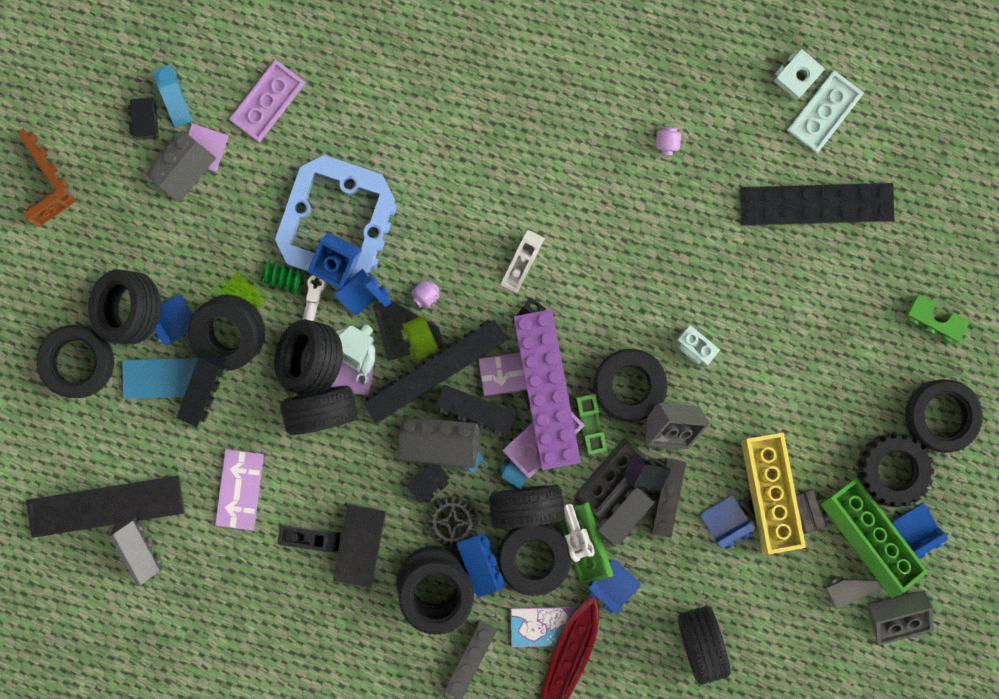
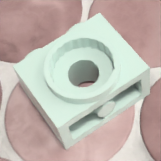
(798, 63)
(696, 346)

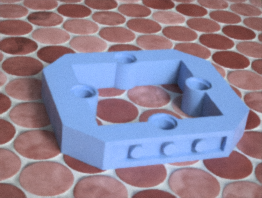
(340, 172)

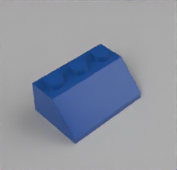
(480, 564)

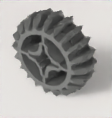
(435, 521)

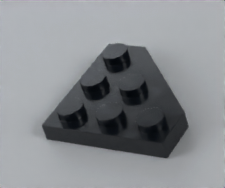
(390, 326)

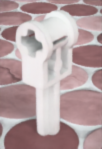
(313, 298)
(578, 538)

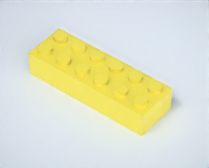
(773, 494)

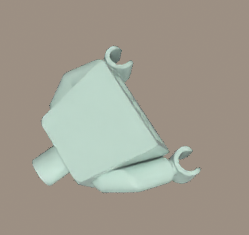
(358, 349)

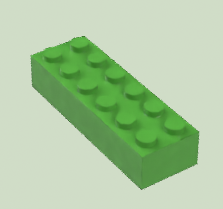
(874, 538)

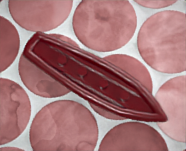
(571, 651)

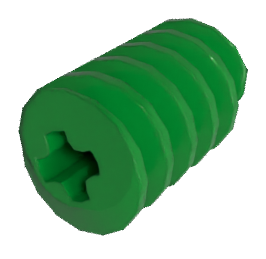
(281, 277)

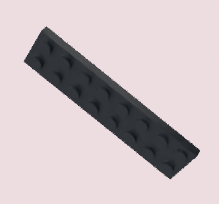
(817, 204)
(105, 506)

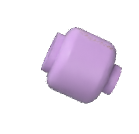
(668, 140)
(425, 294)

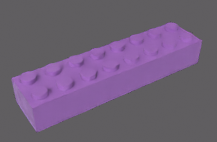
(547, 390)

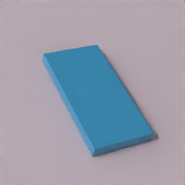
(156, 377)

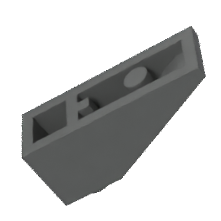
(849, 590)

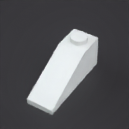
(522, 261)

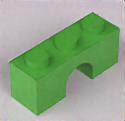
(922, 312)
(592, 431)

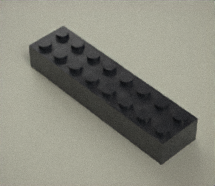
(435, 371)

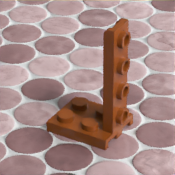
(53, 202)

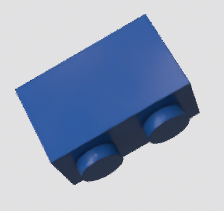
(334, 260)

